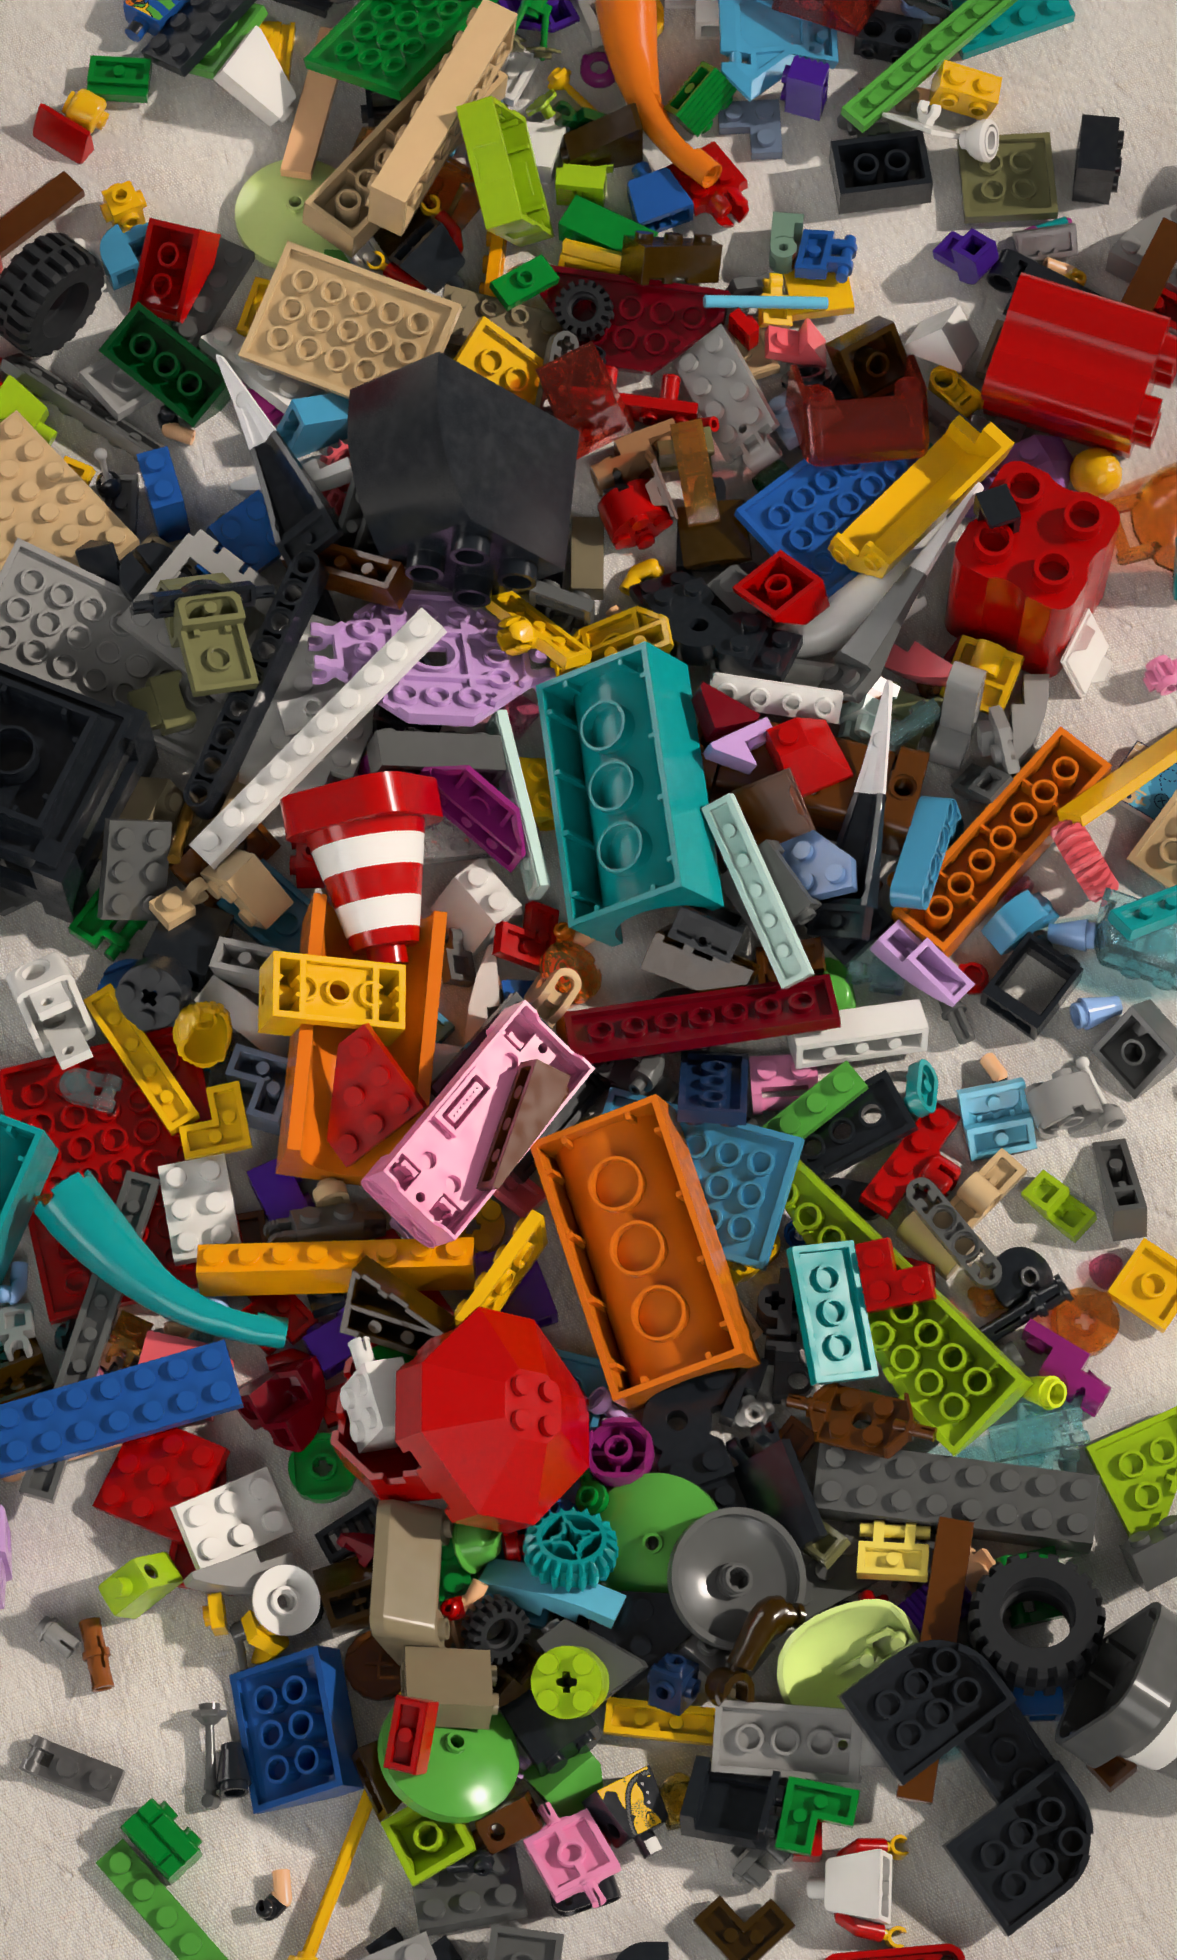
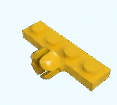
(534, 630)

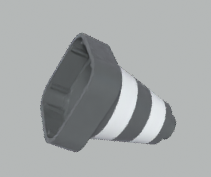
(1128, 1697)

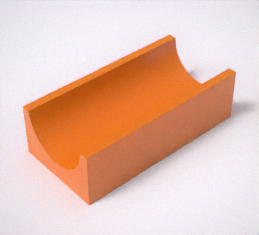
(313, 1050)
(643, 1250)

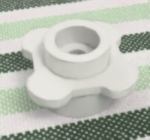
(750, 1405)

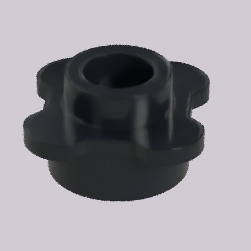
(63, 1334)

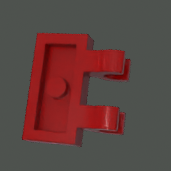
(285, 1306)

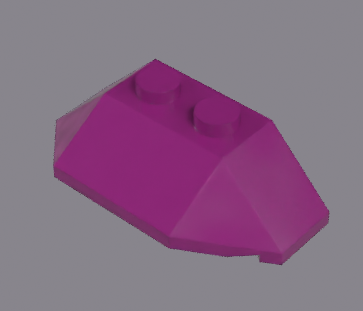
(480, 812)

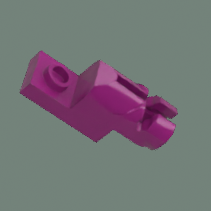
(1066, 1363)

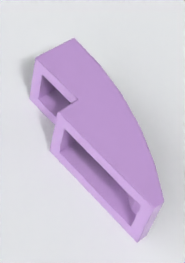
(921, 964)

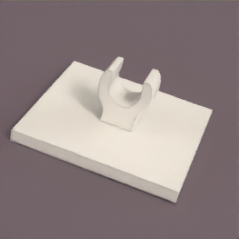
(925, 120)

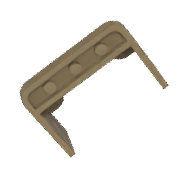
(408, 1576)

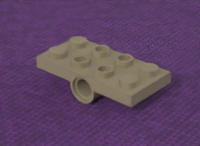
(524, 323)

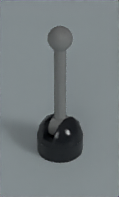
(111, 482)

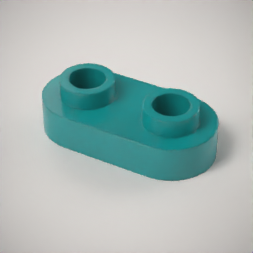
(921, 1088)

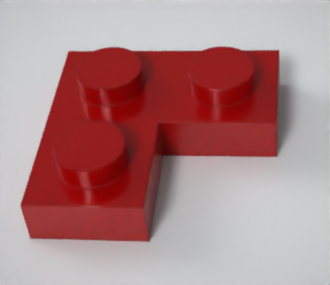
(527, 944)
(885, 1285)

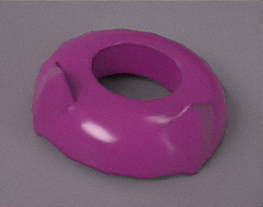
(591, 78)

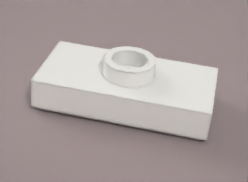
(299, 711)

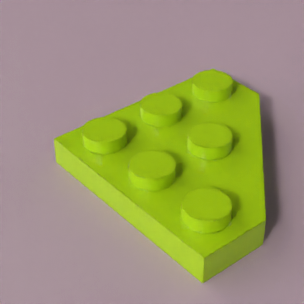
(1139, 1470)

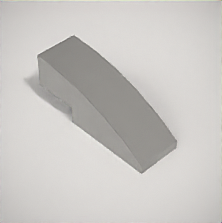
(1028, 717)
(234, 1575)

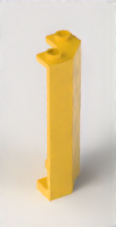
(920, 498)

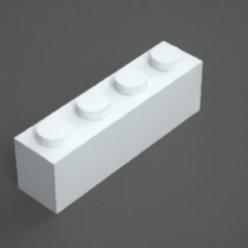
(863, 1035)

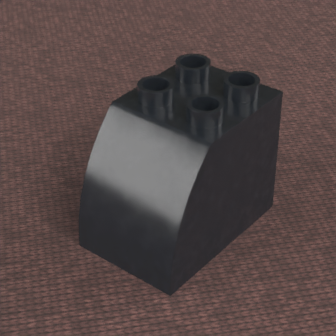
(461, 479)

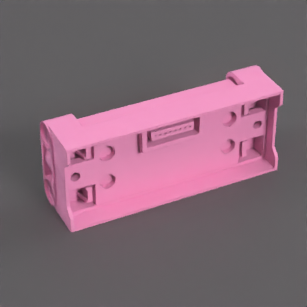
(436, 1166)

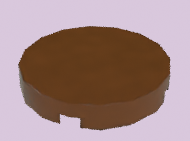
(371, 1669)

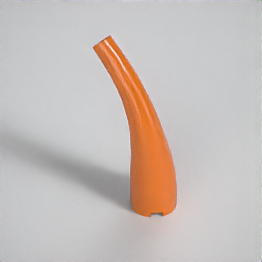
(630, 45)

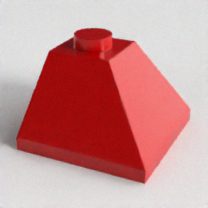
(810, 752)

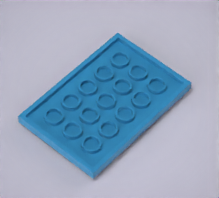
(743, 1177)

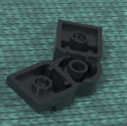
(702, 632)
(693, 1450)

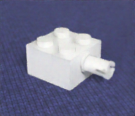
(371, 1398)

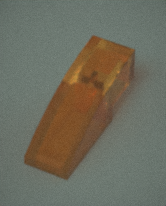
(695, 472)

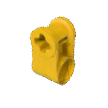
(958, 394)

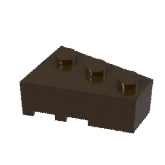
(670, 258)
(391, 1310)

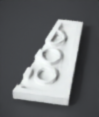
(271, 385)

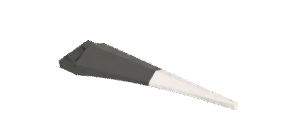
(868, 648)

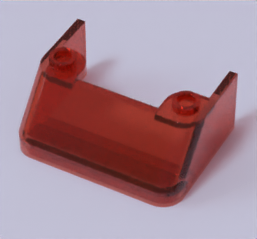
(860, 428)

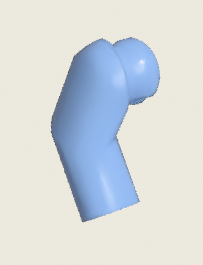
(18, 1284)

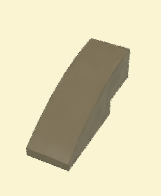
(588, 556)

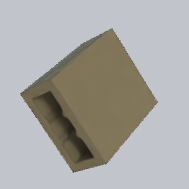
(454, 1678)

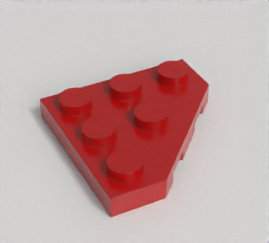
(368, 1096)

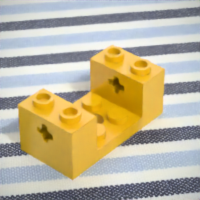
(297, 992)

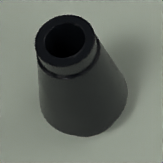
(232, 1773)

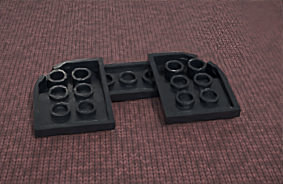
(950, 1696)

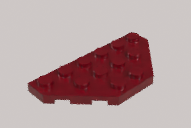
(649, 322)

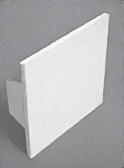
(1085, 654)

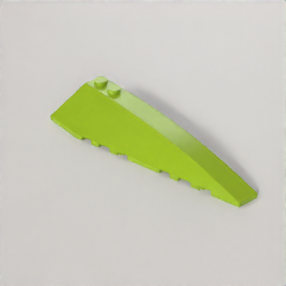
(924, 1348)

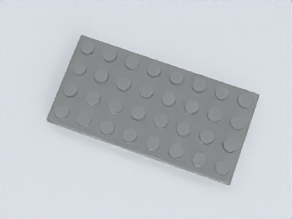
(65, 631)

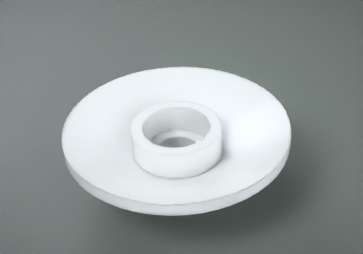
(301, 1599)

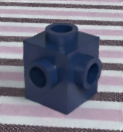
(673, 1683)

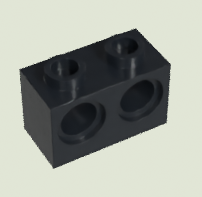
(890, 30)

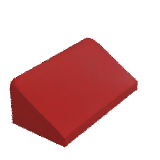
(62, 134)
(411, 1734)

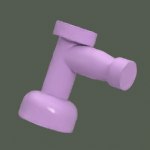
(601, 1402)

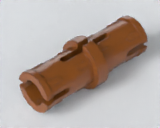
(96, 1654)

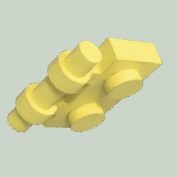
(893, 1560)

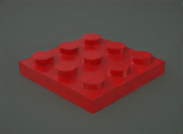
(157, 1475)

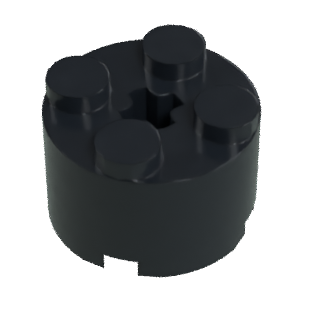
(140, 1001)

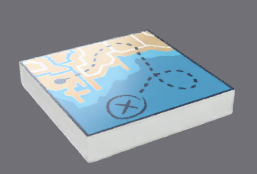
(1153, 795)

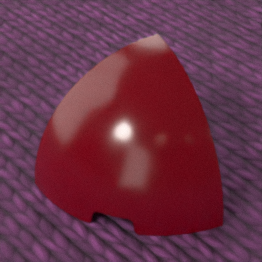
(287, 1403)

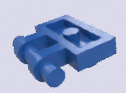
(815, 256)

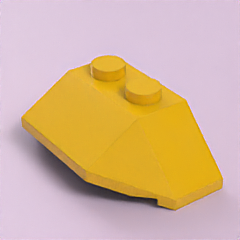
(622, 632)

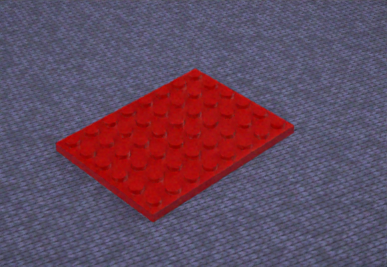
(107, 1147)

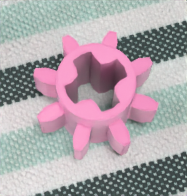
(1161, 675)

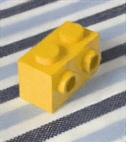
(965, 90)

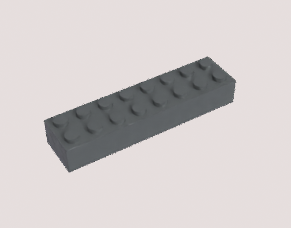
(1002, 1499)

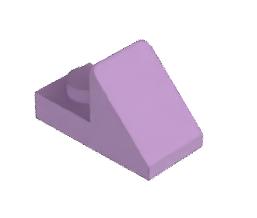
(735, 748)

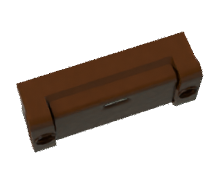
(830, 805)

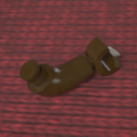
(763, 1622)

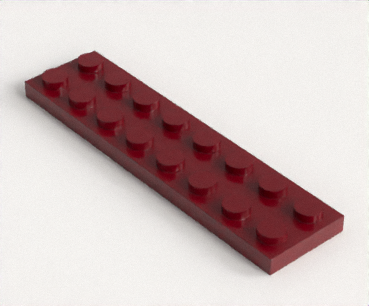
(702, 1019)

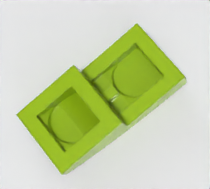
(1058, 1207)

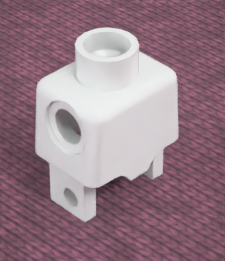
(48, 995)

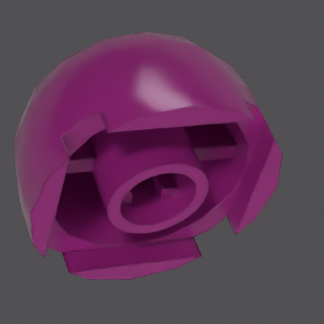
(620, 1451)

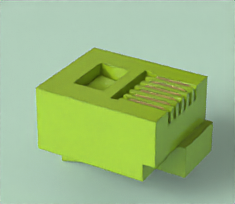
(581, 180)

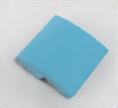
(996, 1118)

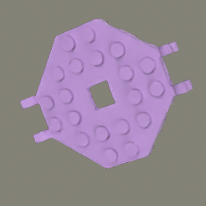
(463, 692)

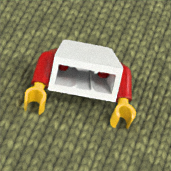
(860, 1887)

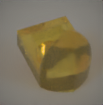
(673, 1794)

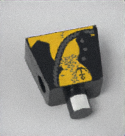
(630, 1811)

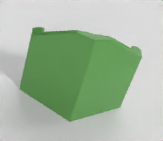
(568, 1786)

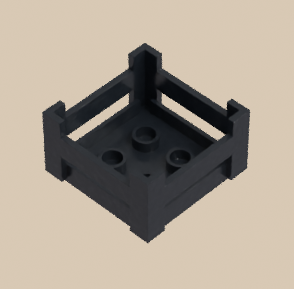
(53, 774)

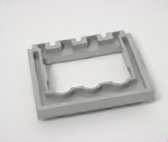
(200, 548)

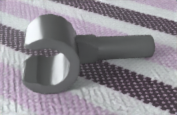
(239, 1636)

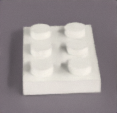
(198, 1205)
(232, 1519)

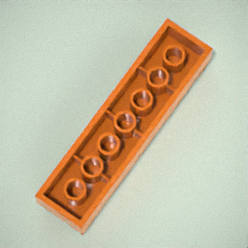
(1004, 841)

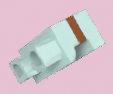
(859, 718)

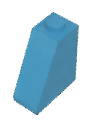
(314, 423)

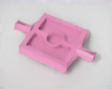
(571, 1855)

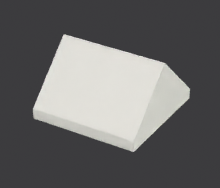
(944, 339)

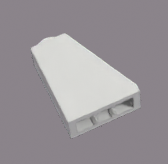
(257, 79)

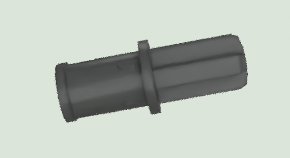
(958, 1021)

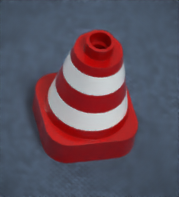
(369, 854)

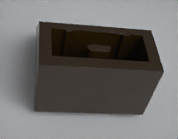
(345, 1594)

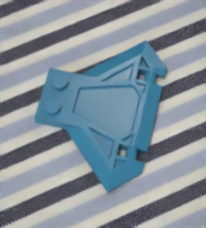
(767, 42)

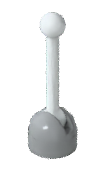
(1113, 1116)

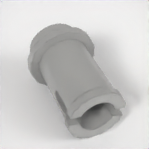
(56, 1636)

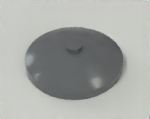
(729, 1565)

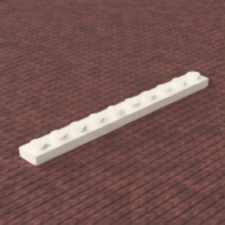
(318, 738)

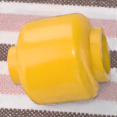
(86, 109)

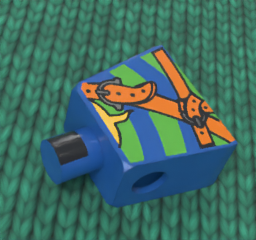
(149, 16)

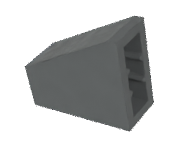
(620, 1664)

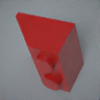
(784, 590)

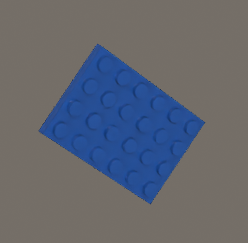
(811, 506)

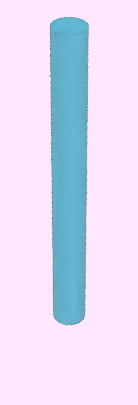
(765, 302)

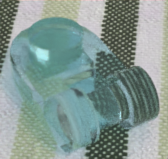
(79, 1086)

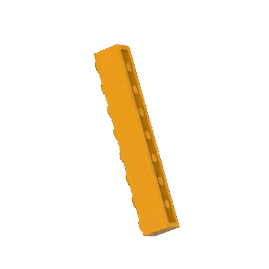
(328, 1266)

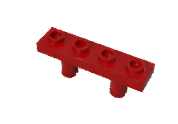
(655, 410)

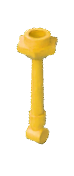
(560, 79)

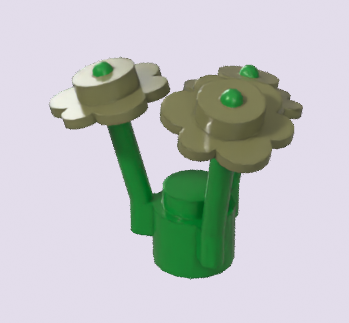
(533, 9)

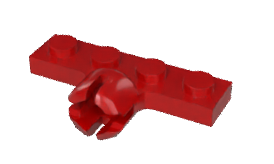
(915, 1158)

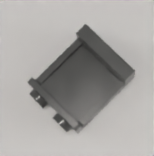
(793, 894)

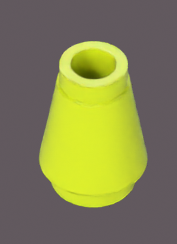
(1046, 1392)

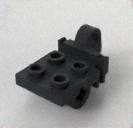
(781, 1335)

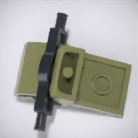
(206, 622)

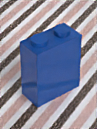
(163, 494)

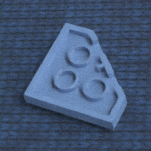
(821, 865)

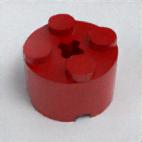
(632, 517)

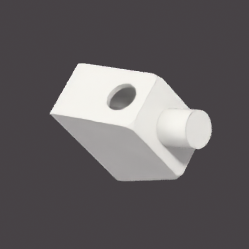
(546, 144)

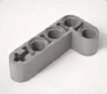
(958, 715)

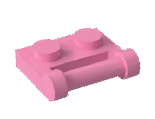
(777, 1074)

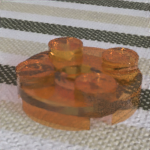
(1097, 1306)

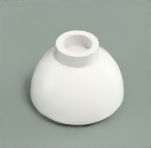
(981, 140)

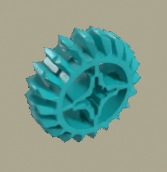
(570, 1549)

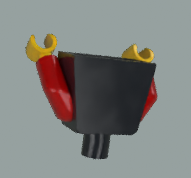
(429, 254)

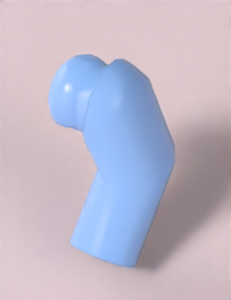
(912, 11)

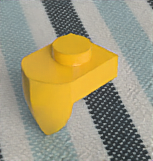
(266, 1644)

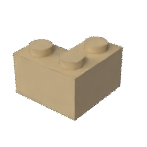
(251, 888)

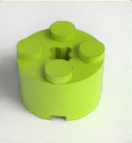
(549, 1677)

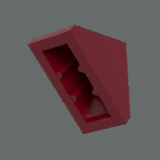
(720, 713)

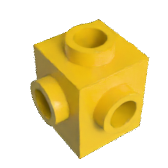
(123, 205)

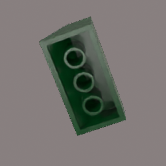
(167, 366)

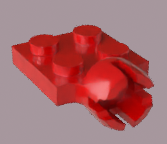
(723, 196)

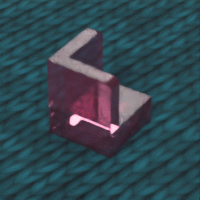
(521, 714)

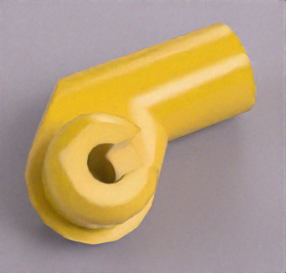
(640, 571)

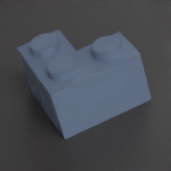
(264, 1078)

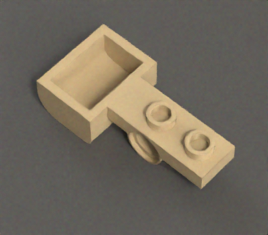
(973, 1202)

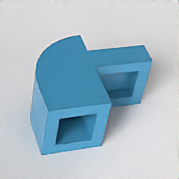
(119, 254)
(1018, 917)

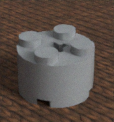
(1063, 1102)

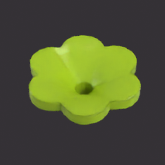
(542, 105)

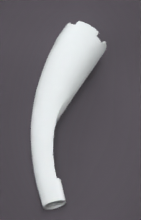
(846, 613)

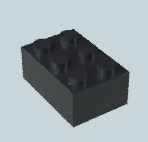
(880, 171)

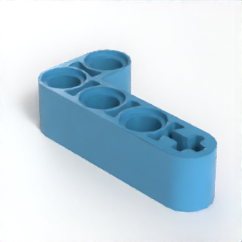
(933, 828)

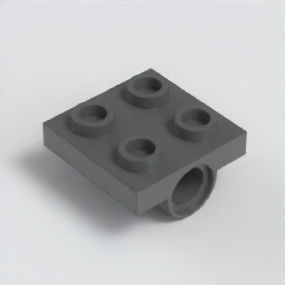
(554, 601)

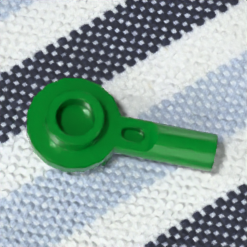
(591, 1494)

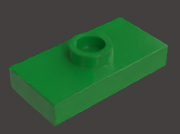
(524, 282)

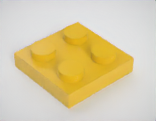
(1148, 1285)

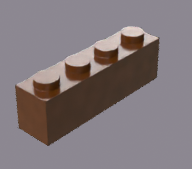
(365, 576)

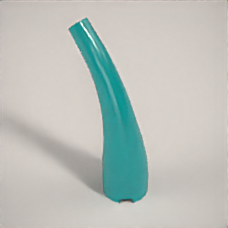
(105, 1242)

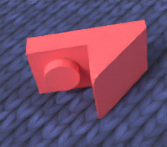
(796, 347)

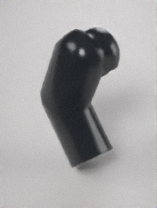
(479, 1862)

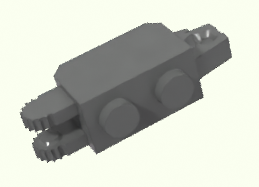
(327, 1223)

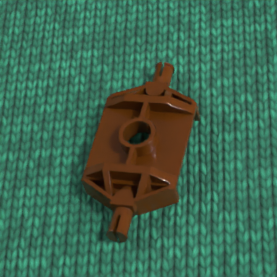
(838, 1407)

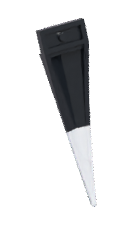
(295, 505)
(861, 837)

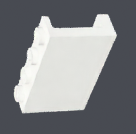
(792, 698)

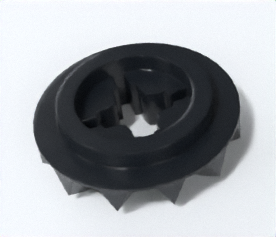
(810, 375)

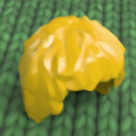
(203, 1033)

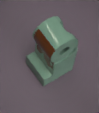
(784, 232)

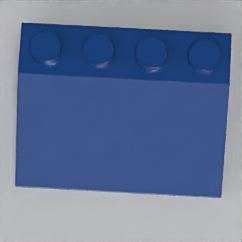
(296, 1729)

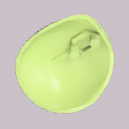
(839, 1649)

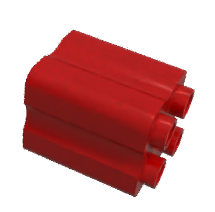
(1080, 366)
(1033, 583)

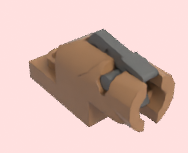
(629, 458)

